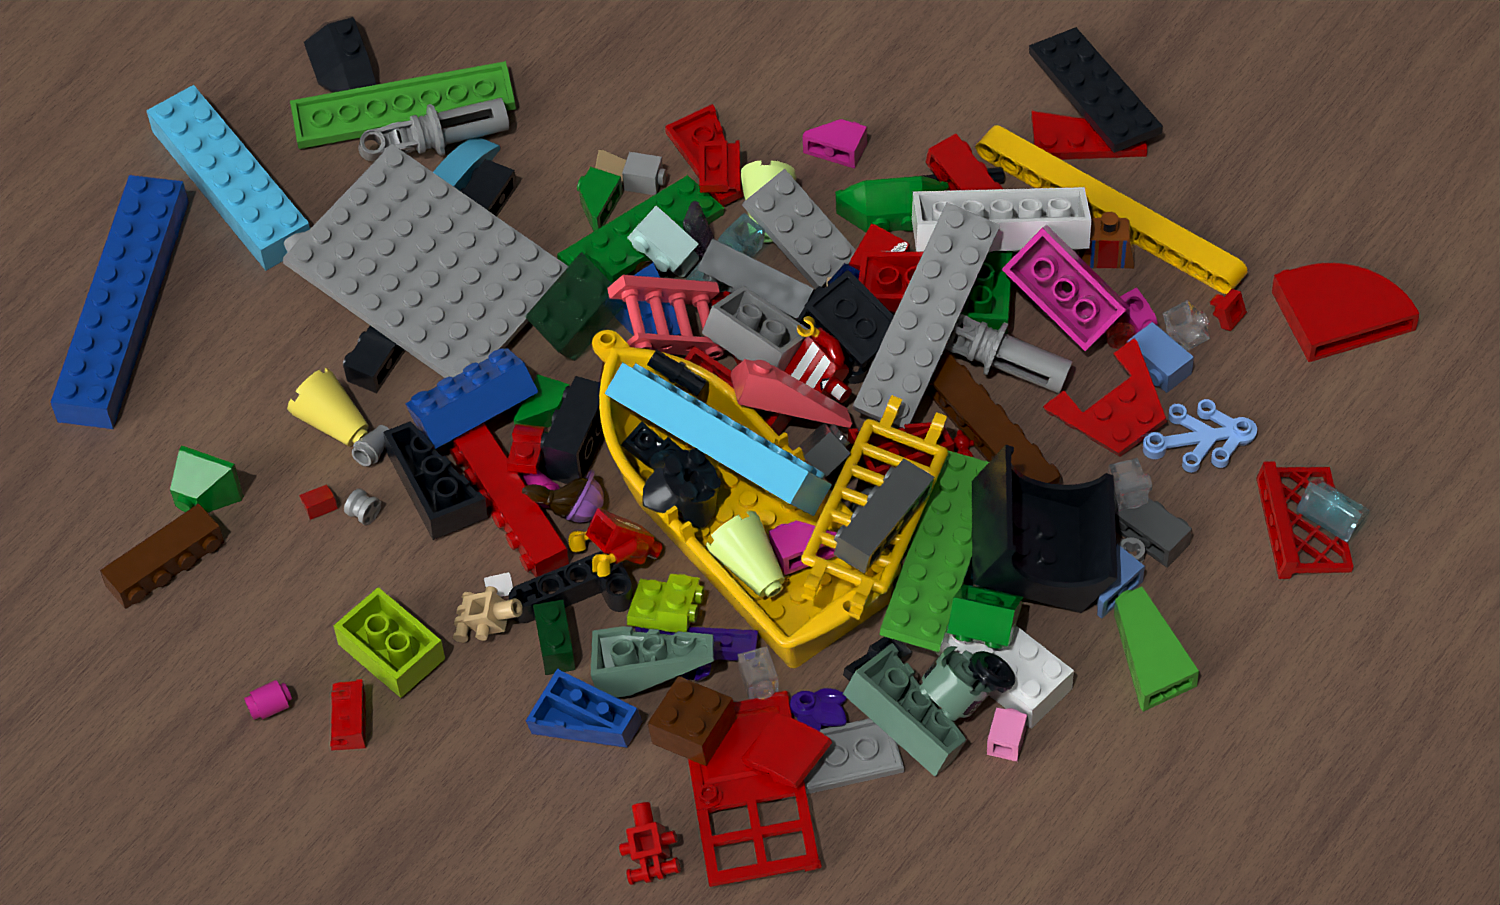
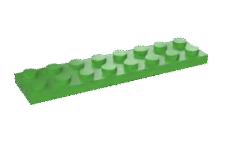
(353, 111)
(935, 559)

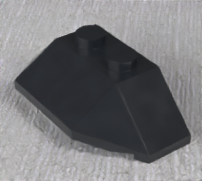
(339, 56)

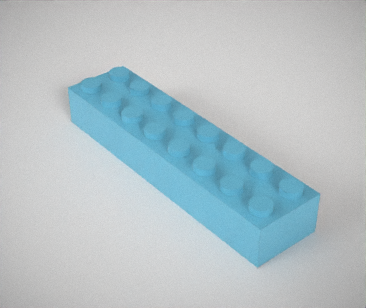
(227, 174)
(719, 437)

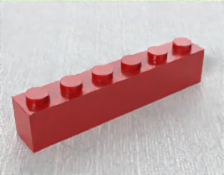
(520, 517)

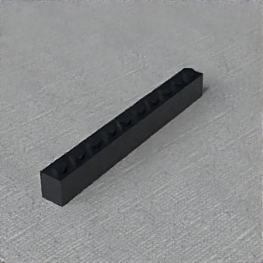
(375, 353)

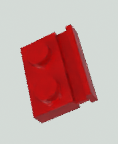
(719, 166)

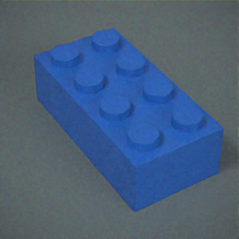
(471, 397)

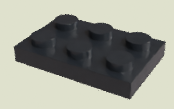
(852, 317)

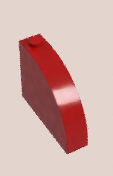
(1341, 307)

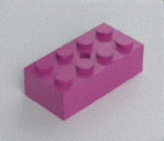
(1041, 271)

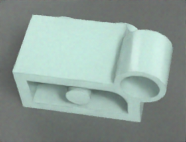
(665, 243)

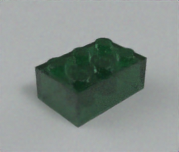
(576, 307)

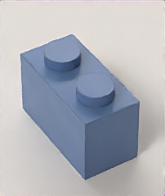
(1164, 357)

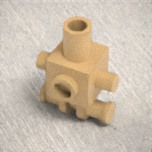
(484, 614)

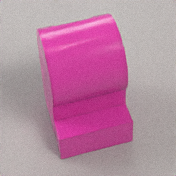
(1139, 312)

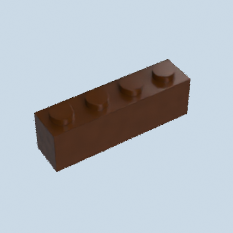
(162, 556)

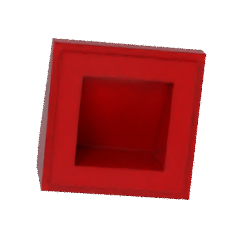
(318, 501)

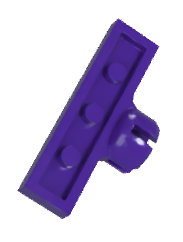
(726, 645)

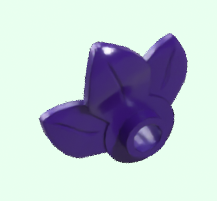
(821, 708)

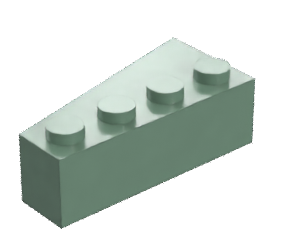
(893, 701)

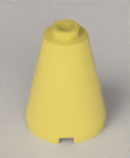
(328, 408)

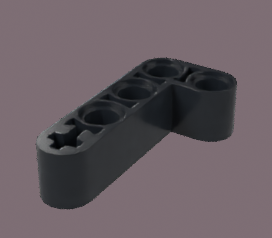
(571, 592)

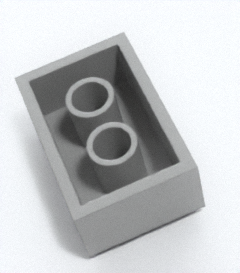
(753, 329)

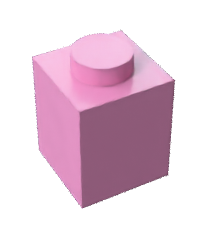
(1006, 734)

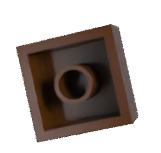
(692, 720)

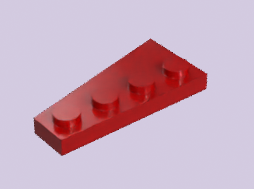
(697, 128)

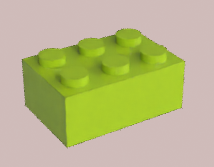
(389, 642)

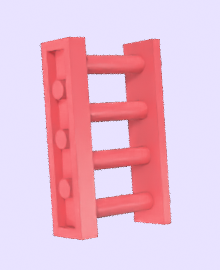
(677, 293)

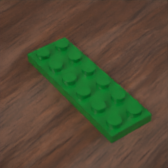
(610, 242)

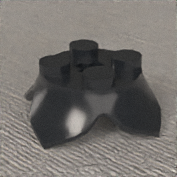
(683, 481)

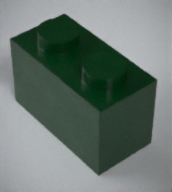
(554, 637)

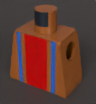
(1109, 243)

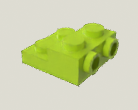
(666, 604)

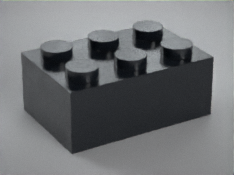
(574, 432)

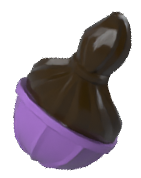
(574, 501)

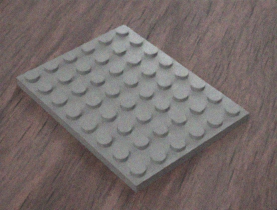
(425, 264)

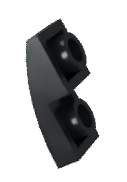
(645, 442)

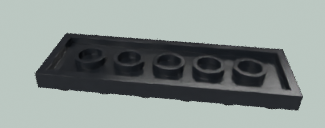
(1095, 90)

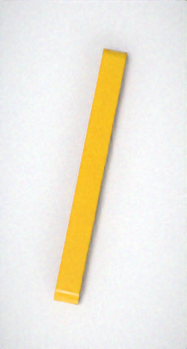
(1148, 228)

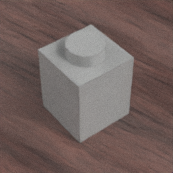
(643, 173)

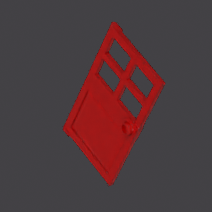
(731, 784)

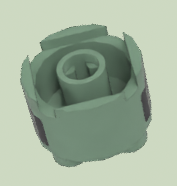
(953, 685)

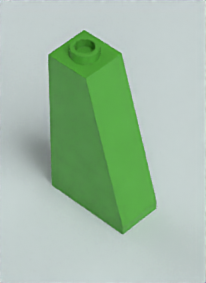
(1153, 652)

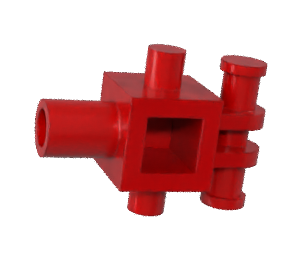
(648, 844)

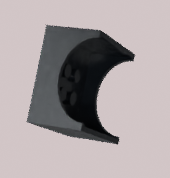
(1042, 536)

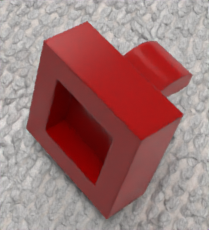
(1229, 308)

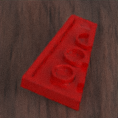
(1075, 138)

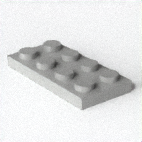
(799, 228)

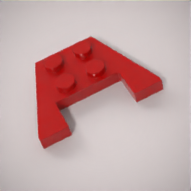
(1122, 415)

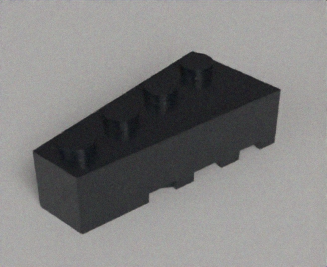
(435, 487)

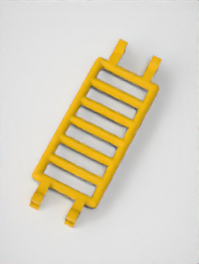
(840, 491)

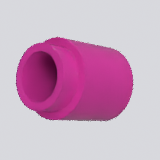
(268, 700)

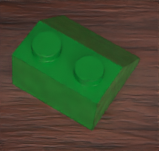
(984, 616)

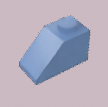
(1129, 575)

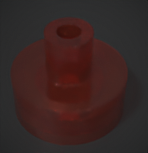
(1119, 333)

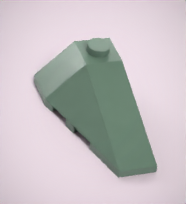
(633, 661)

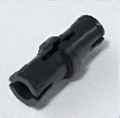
(676, 372)

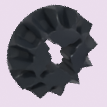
(992, 671)

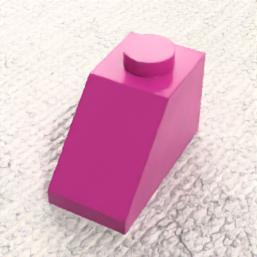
(836, 142)
(790, 542)

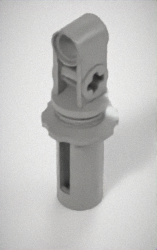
(426, 131)
(1008, 354)

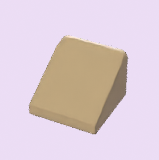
(610, 163)

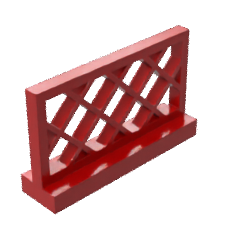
(1280, 527)

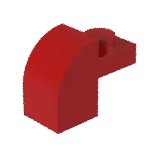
(525, 450)

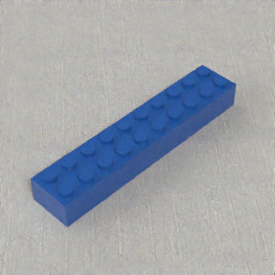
(120, 302)

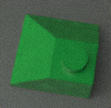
(204, 481)

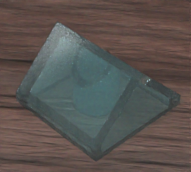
(1331, 509)

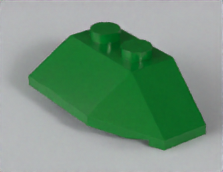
(883, 201)

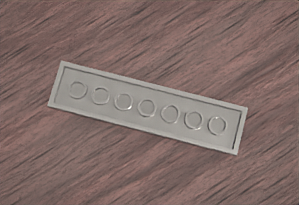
(927, 314)

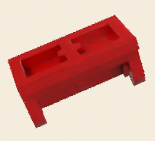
(348, 716)

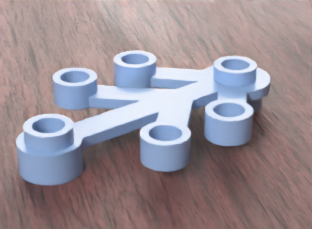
(1203, 436)

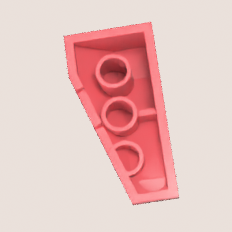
(771, 389)

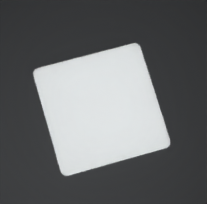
(501, 582)

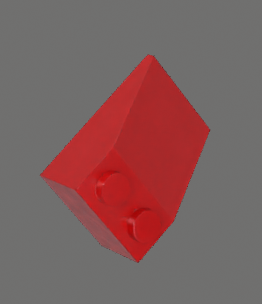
(888, 275)

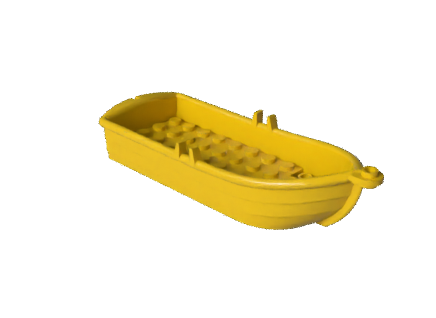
(786, 622)

